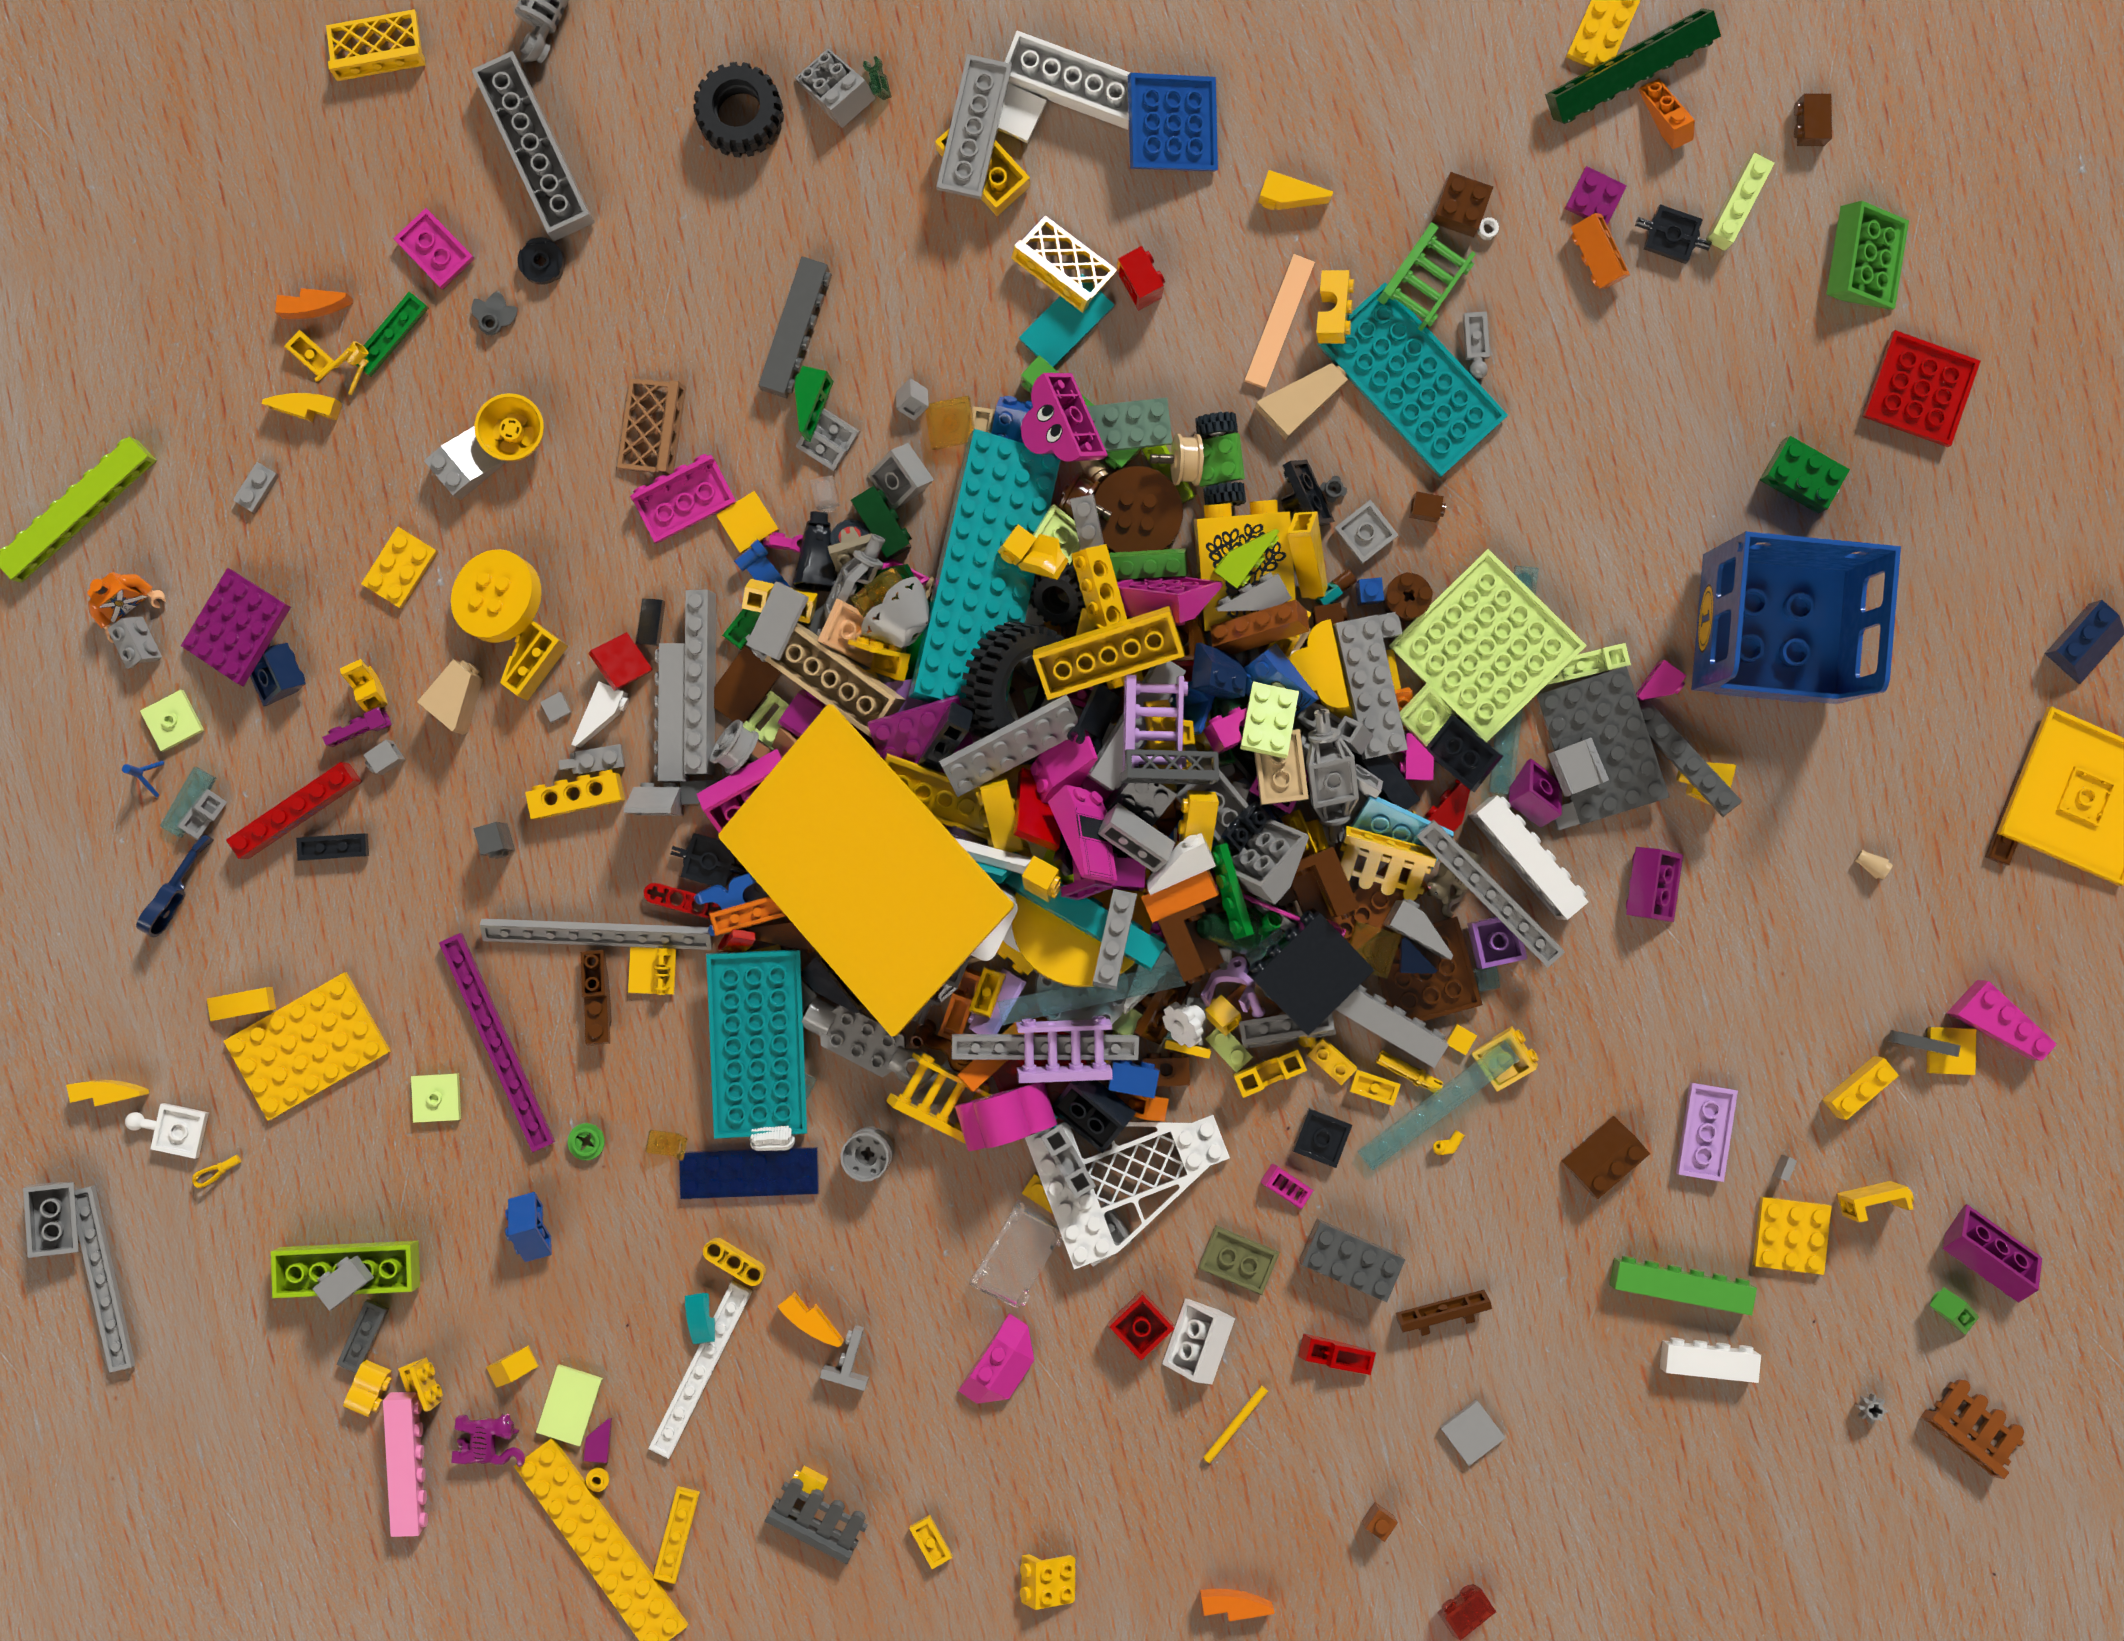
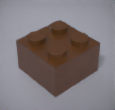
(1462, 204)

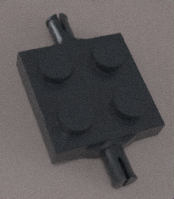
(1673, 234)
(707, 861)

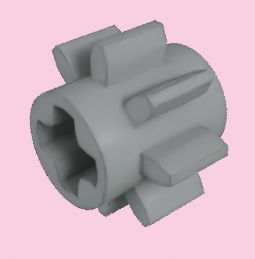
(1871, 1414)

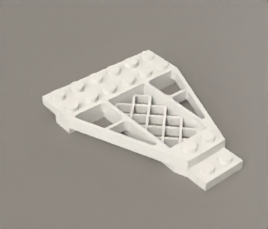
(1082, 1218)

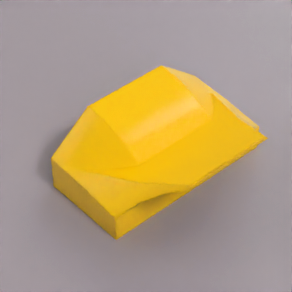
(1044, 558)

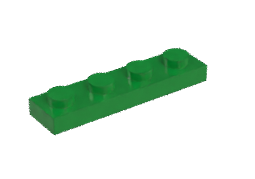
(393, 331)
(1231, 892)

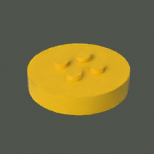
(496, 596)

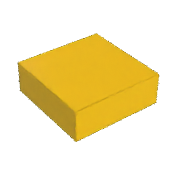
(1461, 1039)

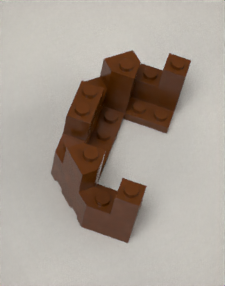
(1316, 885)

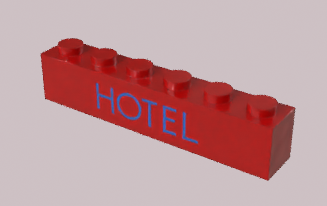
(294, 810)

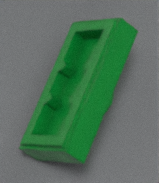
(741, 627)

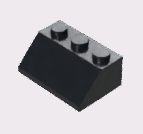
(1093, 1112)

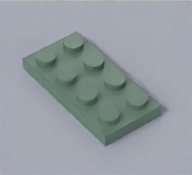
(1133, 424)

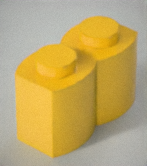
(367, 1388)

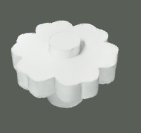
(1184, 1023)

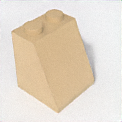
(454, 696)

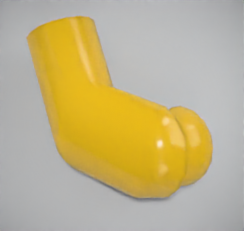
(1449, 1146)

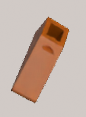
(1668, 114)

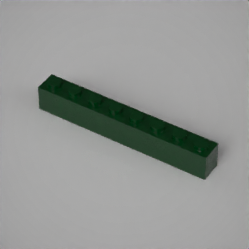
(1633, 65)

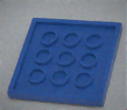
(1172, 122)

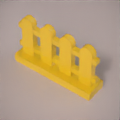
(1388, 850)

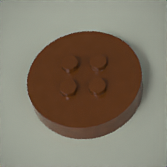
(1143, 510)

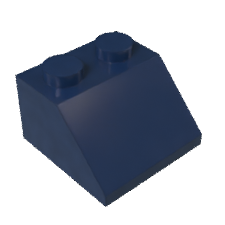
(1217, 673)
(277, 674)

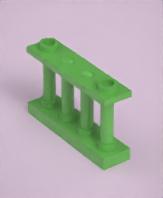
(1417, 257)

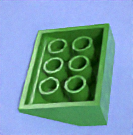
(1867, 256)

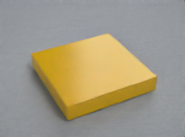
(747, 521)
(1948, 1064)

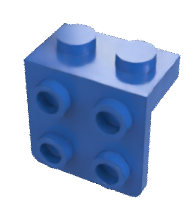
(1009, 417)

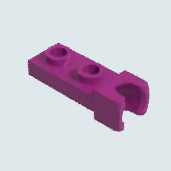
(374, 720)

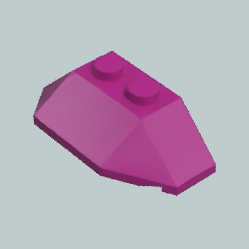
(1000, 1364)

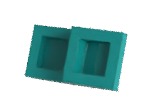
(698, 1320)

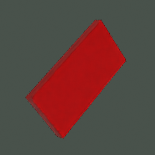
(1032, 817)

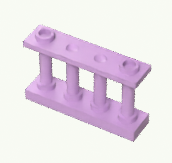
(1133, 711)
(1075, 1070)

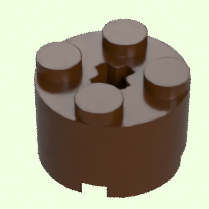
(1419, 592)

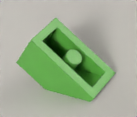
(1954, 1310)

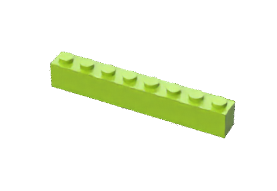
(75, 509)

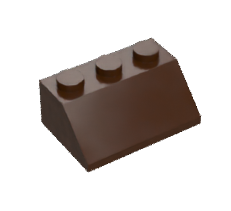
(1605, 1157)

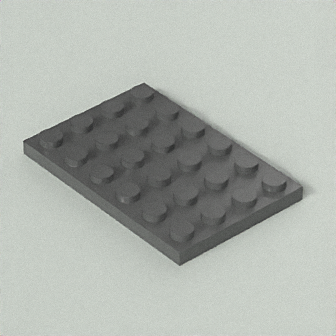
(1610, 715)

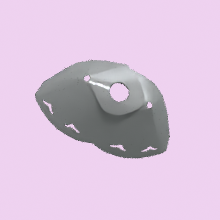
(899, 617)

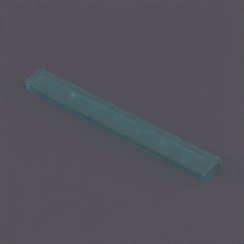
(1073, 998)
(1438, 1105)

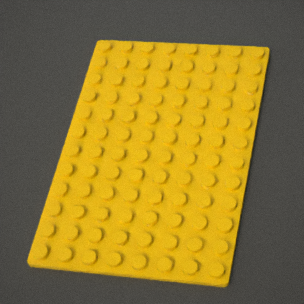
(864, 870)

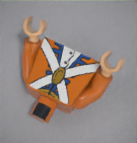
(117, 596)

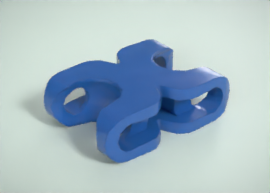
(724, 897)

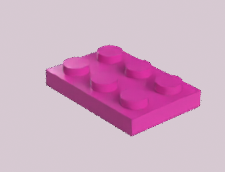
(434, 248)

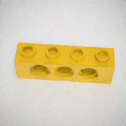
(538, 798)

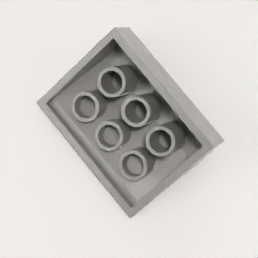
(1270, 860)

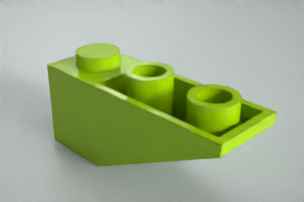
(1239, 561)

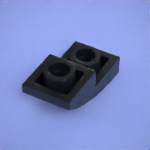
(1246, 824)

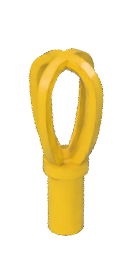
(222, 1168)

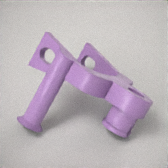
(1235, 972)

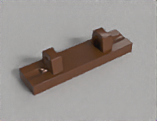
(1443, 1311)

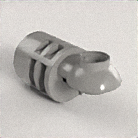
(544, 18)

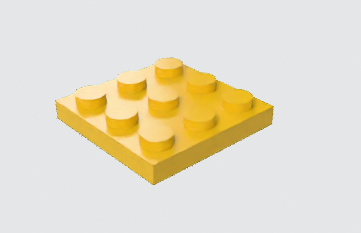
(1792, 1235)

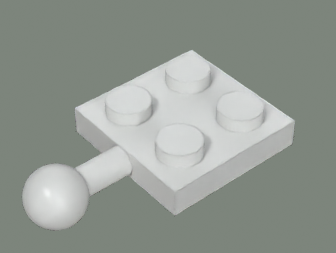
(175, 1131)

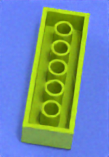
(391, 1263)

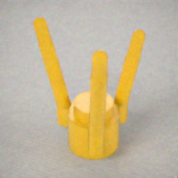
(353, 355)

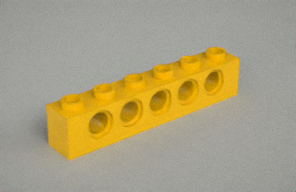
(1100, 593)

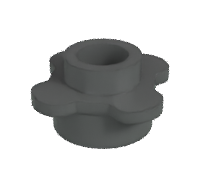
(1327, 488)

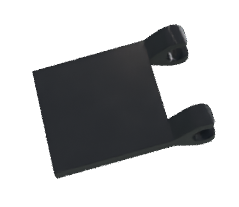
(1095, 716)

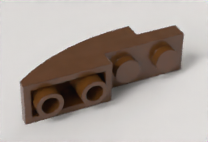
(596, 997)

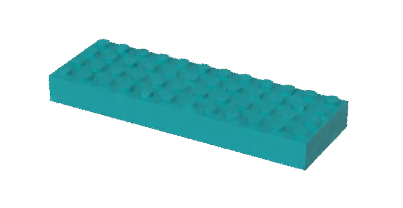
(974, 586)

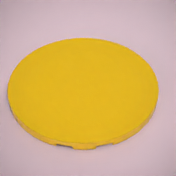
(1061, 949)

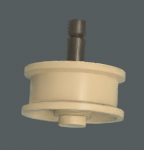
(1185, 459)

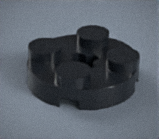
(530, 254)

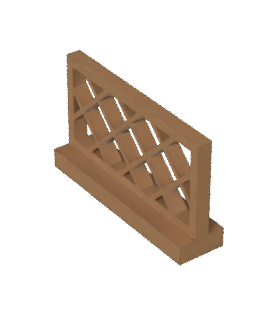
(670, 426)

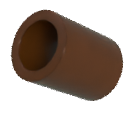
(1345, 580)

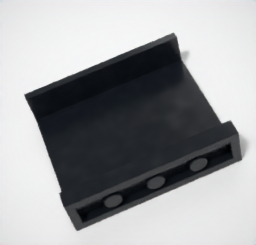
(1310, 971)

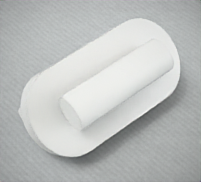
(772, 1140)

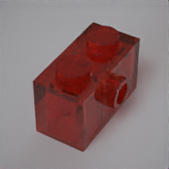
(1466, 1611)

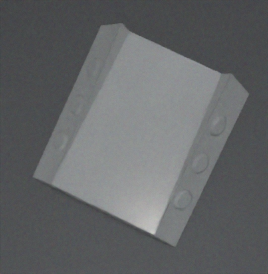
(1578, 767)

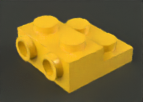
(1524, 1066)

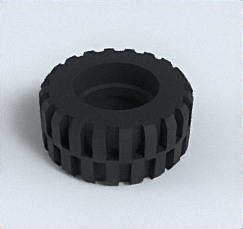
(732, 81)

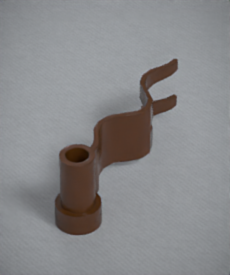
(925, 1036)

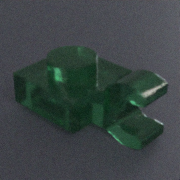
(879, 82)

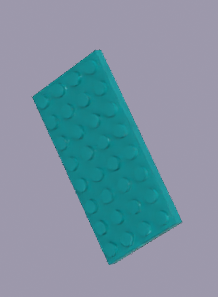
(1414, 382)
(756, 1042)

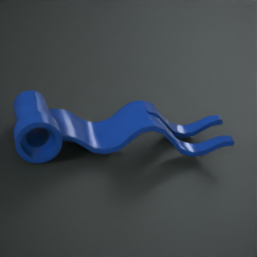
(758, 565)

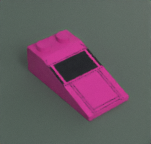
(1079, 819)

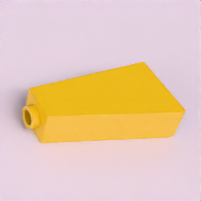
(1308, 554)

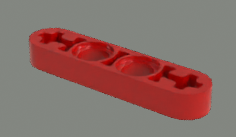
(685, 906)

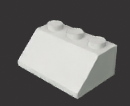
(1198, 1341)

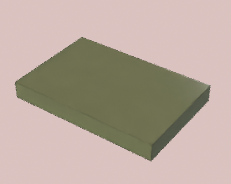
(1238, 1260)

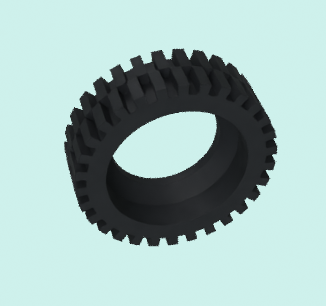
(992, 669)

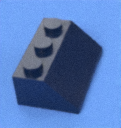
(2087, 640)

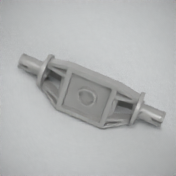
(854, 572)
(1331, 776)

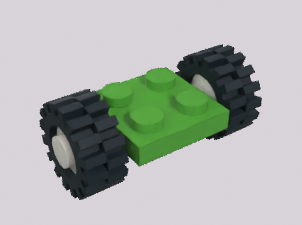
(1221, 459)

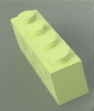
(1739, 201)

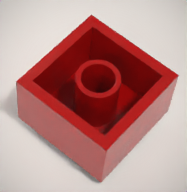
(1140, 277)
(1141, 1325)

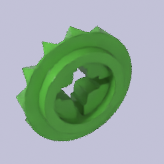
(575, 1143)

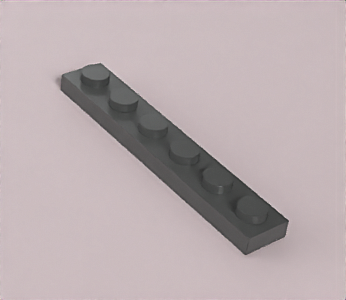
(1688, 761)

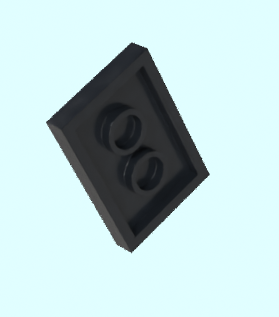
(1306, 492)
(1463, 753)

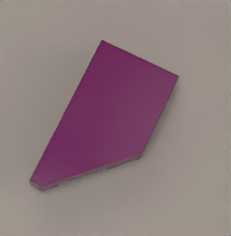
(598, 1443)

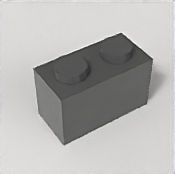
(494, 840)

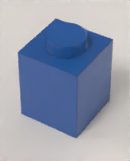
(1369, 591)

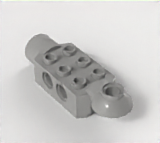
(861, 1040)

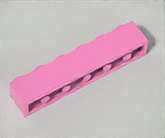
(404, 1464)

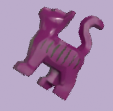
(482, 1442)

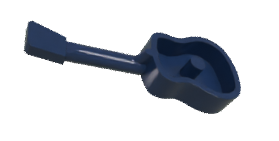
(162, 908)

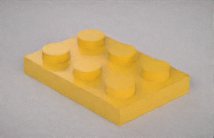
(399, 567)

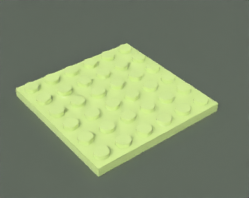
(1487, 645)

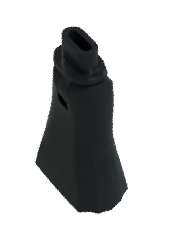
(815, 562)

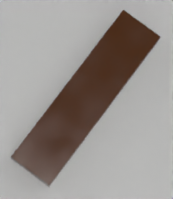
(2002, 848)

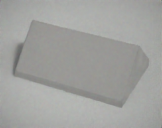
(777, 620)

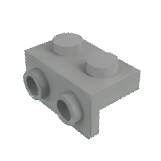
(134, 641)

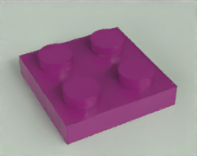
(1595, 195)

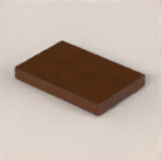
(744, 686)

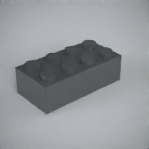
(1351, 1260)

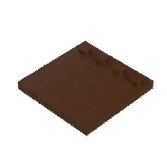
(1436, 994)

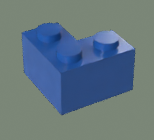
(1134, 1078)
(527, 1227)

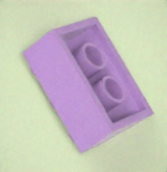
(1010, 989)

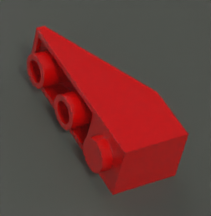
(1452, 808)

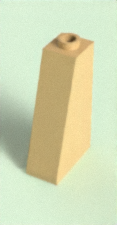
(1297, 402)

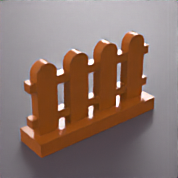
(1982, 1438)

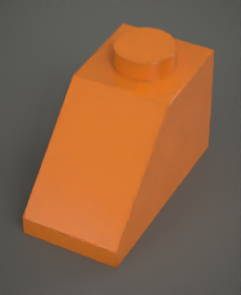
(1146, 1107)

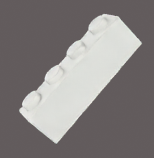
(1710, 1361)

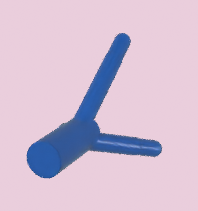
(138, 772)

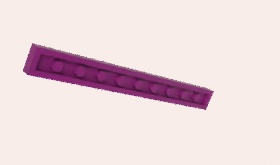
(497, 1042)

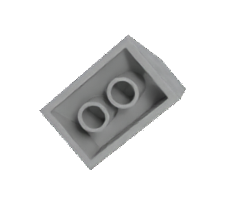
(50, 1219)

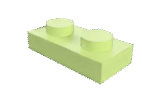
(1229, 1049)

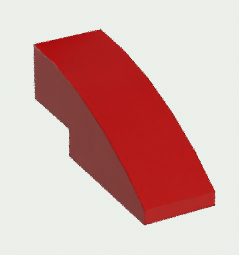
(1336, 1354)

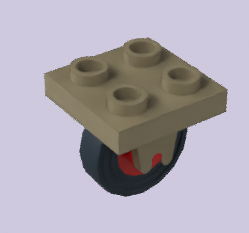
(847, 538)

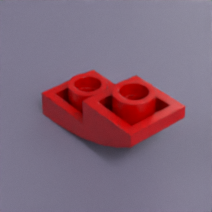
(737, 941)

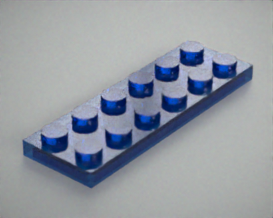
(749, 1173)

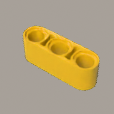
(746, 1261)

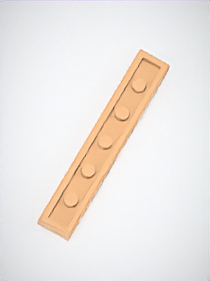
(1279, 321)

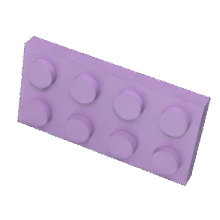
(1706, 1132)

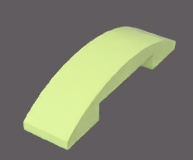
(1594, 663)

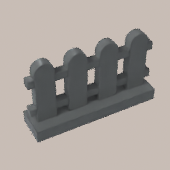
(811, 1530)

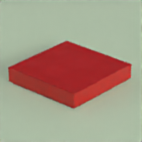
(620, 661)

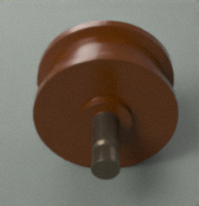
(1080, 487)

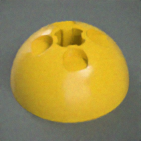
(504, 417)

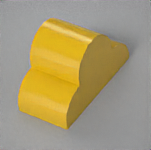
(1322, 669)

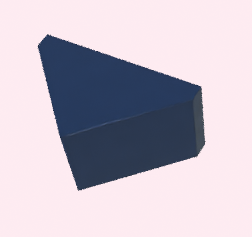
(1412, 960)

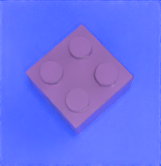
(1494, 943)

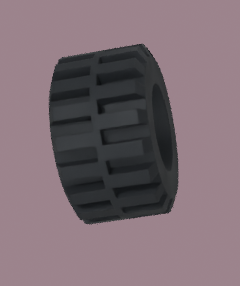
(1049, 603)

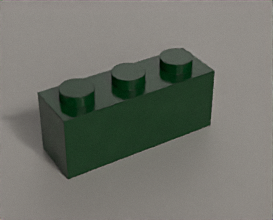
(882, 521)

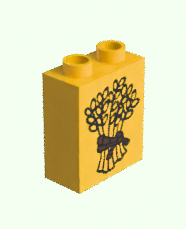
(1223, 532)

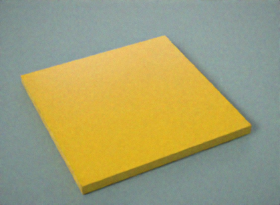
(2072, 796)

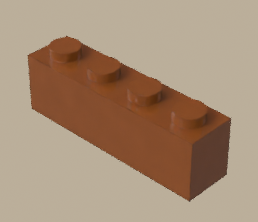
(1260, 628)

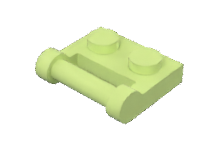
(771, 728)

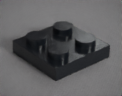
(1322, 1137)

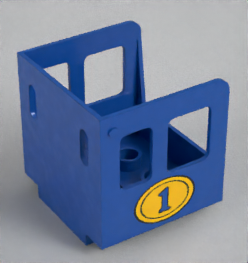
(1793, 618)

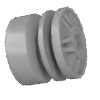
(856, 1160)

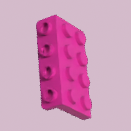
(683, 498)

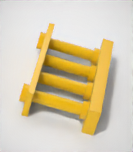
(922, 1110)

